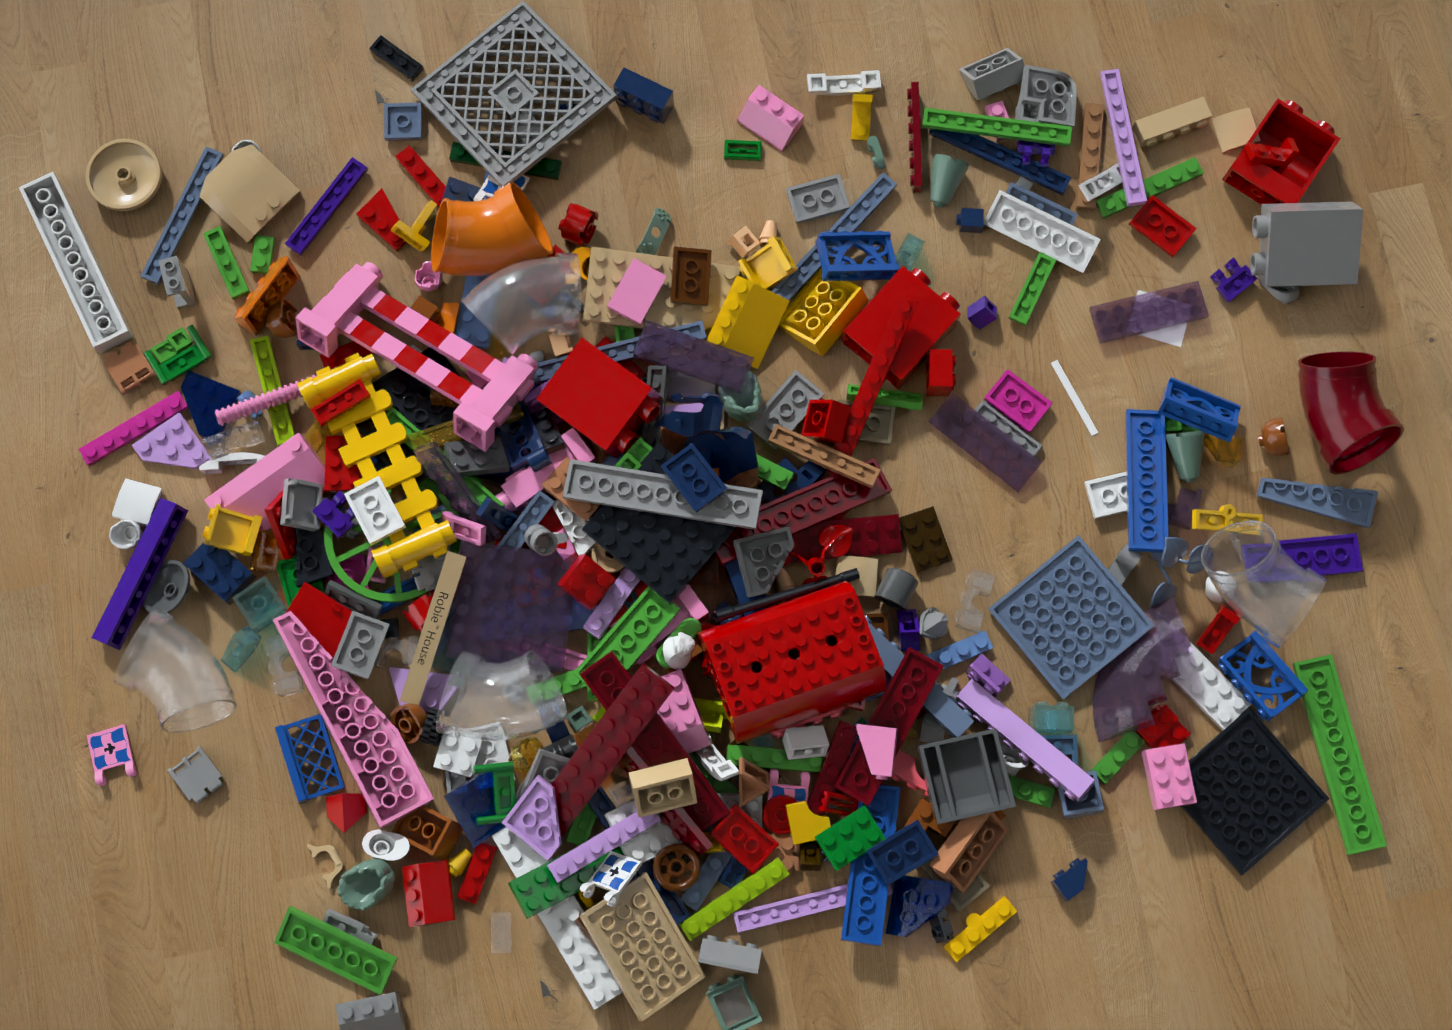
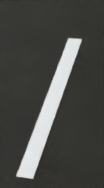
(1075, 399)

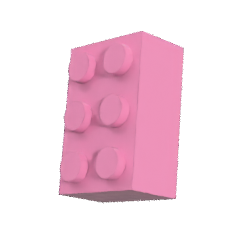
(1169, 777)

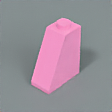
(879, 748)

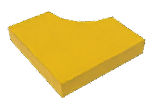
(804, 823)

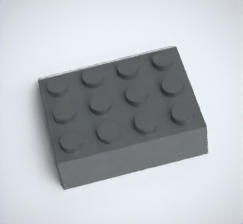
(966, 776)

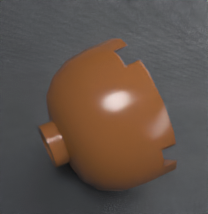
(281, 319)
(1274, 438)
(409, 721)

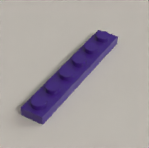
(326, 206)

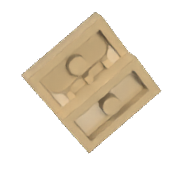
(1235, 129)
(867, 568)

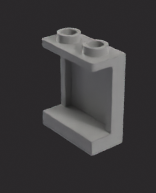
(177, 282)

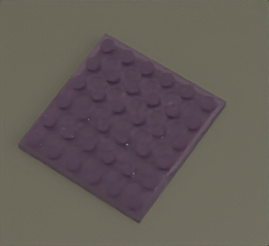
(511, 605)

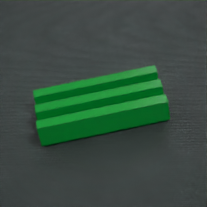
(750, 152)

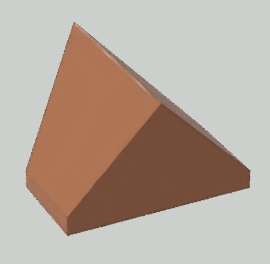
(752, 781)

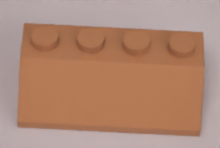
(968, 849)

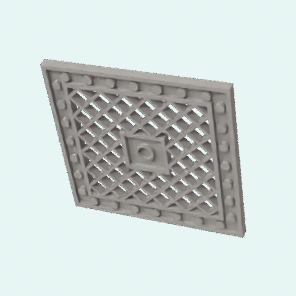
(513, 94)

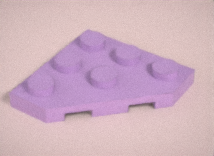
(172, 445)
(536, 818)

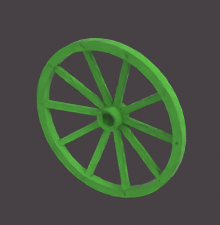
(361, 589)

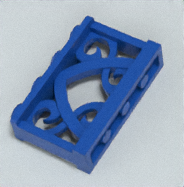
(856, 272)
(1200, 409)
(1262, 649)

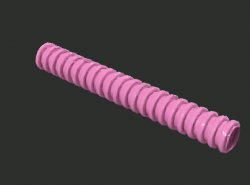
(258, 403)

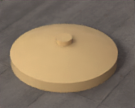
(123, 174)

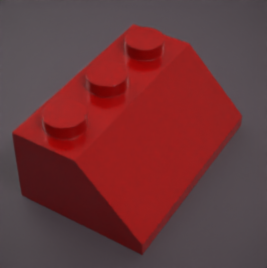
(428, 893)

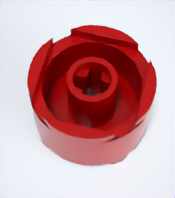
(578, 224)
(418, 611)

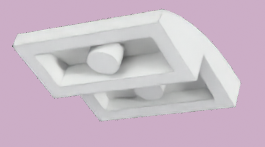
(136, 502)

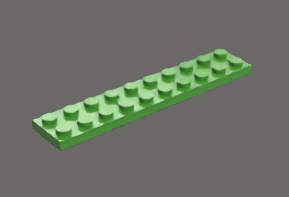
(1339, 755)

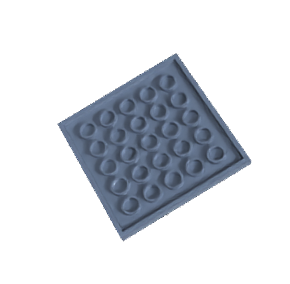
(1071, 617)

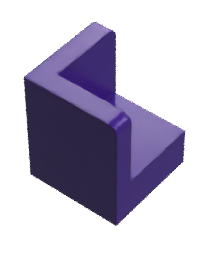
(982, 312)

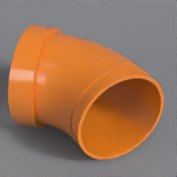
(487, 234)

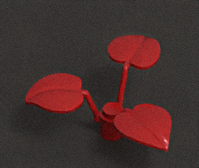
(836, 542)

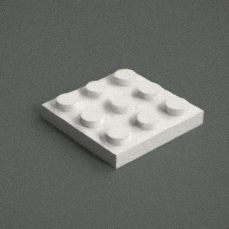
(647, 843)

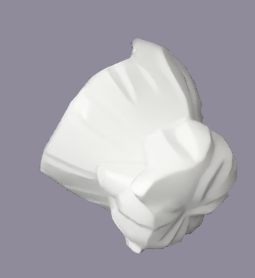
(678, 650)

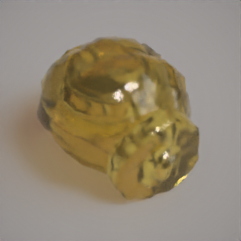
(524, 753)

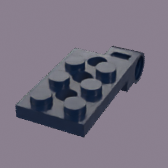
(515, 452)
(807, 475)

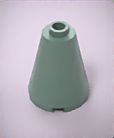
(946, 178)
(1187, 453)

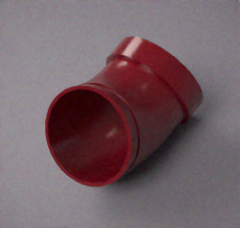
(1346, 409)

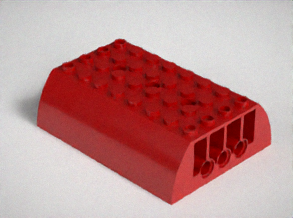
(789, 688)

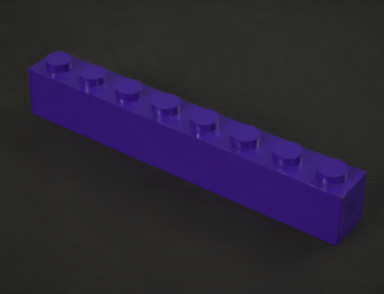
(140, 574)

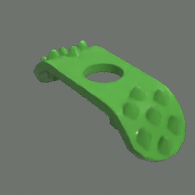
(688, 626)

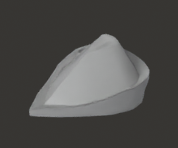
(1284, 293)
(933, 623)

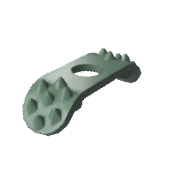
(650, 244)

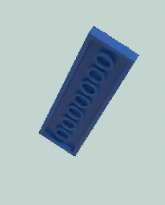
(1146, 480)
(866, 887)

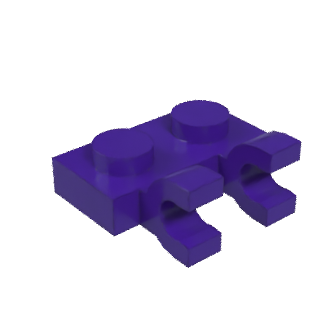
(1029, 148)
(1235, 284)
(332, 517)

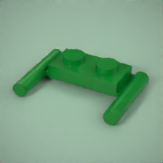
(182, 362)
(503, 790)

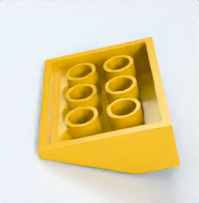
(822, 312)
(748, 319)

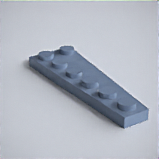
(1336, 502)

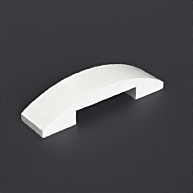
(844, 84)
(1101, 183)
(216, 466)
(716, 763)

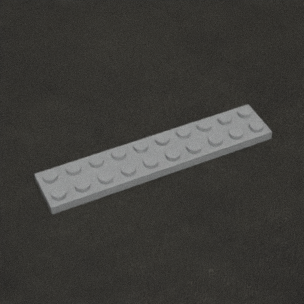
(657, 495)

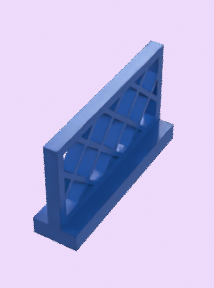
(292, 759)

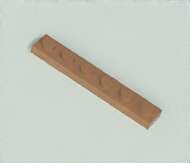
(1090, 151)
(824, 456)

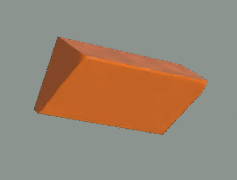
(449, 316)

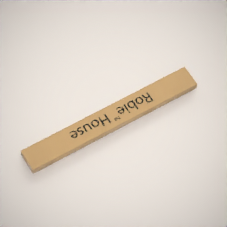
(433, 628)

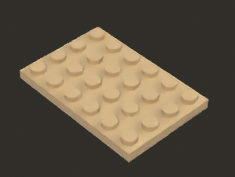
(643, 947)

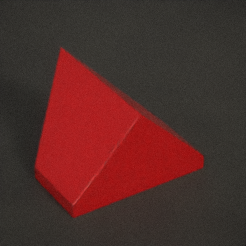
(345, 809)

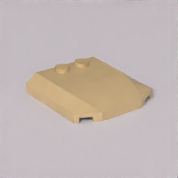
(247, 191)

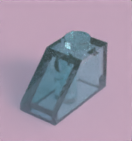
(909, 251)
(240, 648)

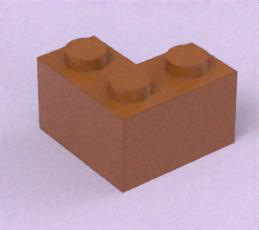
(926, 817)

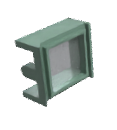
(733, 1004)

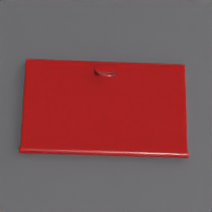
(321, 616)

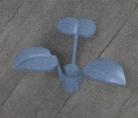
(1174, 550)

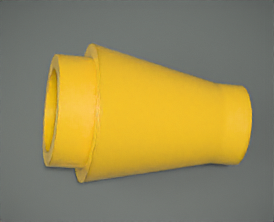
(458, 862)

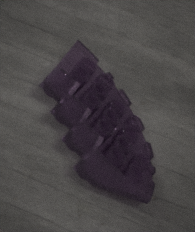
(1136, 675)

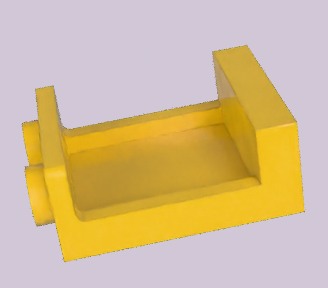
(768, 264)
(231, 530)

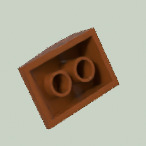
(429, 831)

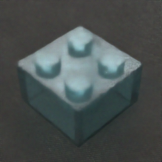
(260, 604)
(1052, 718)

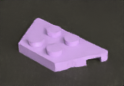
(432, 692)

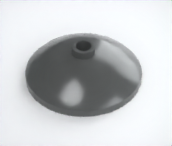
(169, 587)

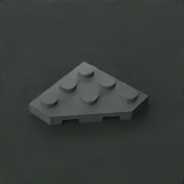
(762, 558)

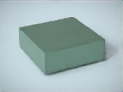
(579, 718)

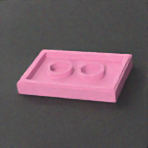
(636, 291)

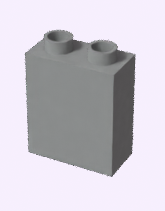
(1307, 244)

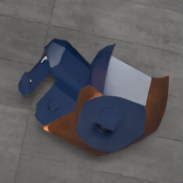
(726, 449)

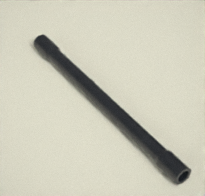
(732, 611)

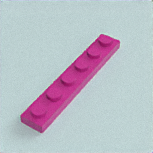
(133, 428)

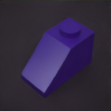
(908, 629)

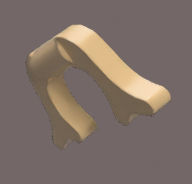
(335, 857)

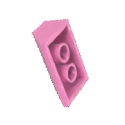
(770, 118)

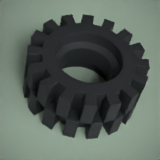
(429, 733)

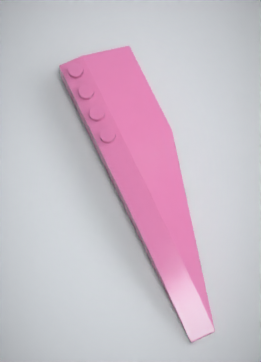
(360, 730)

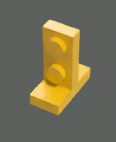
(861, 116)
(413, 234)

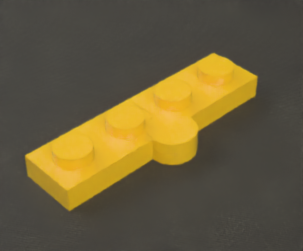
(1217, 520)
(979, 928)

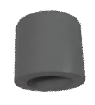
(896, 588)

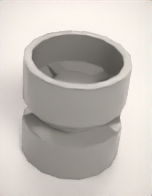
(540, 540)

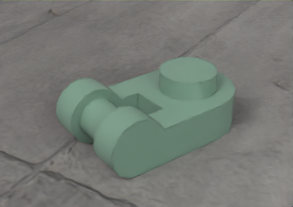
(874, 147)

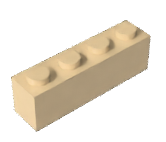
(1172, 122)

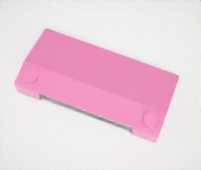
(264, 480)

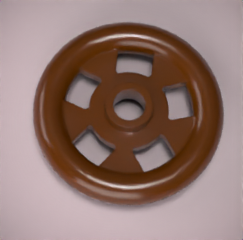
(664, 879)

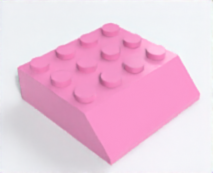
(683, 715)

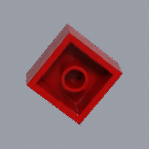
(939, 372)
(825, 421)
(586, 581)

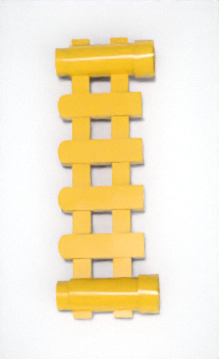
(403, 550)

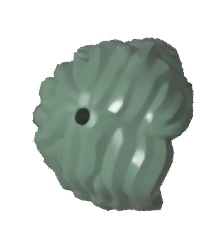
(745, 405)
(366, 884)

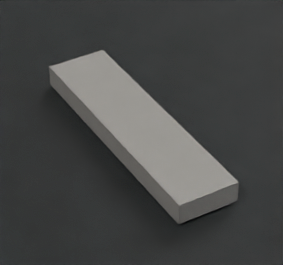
(1009, 428)

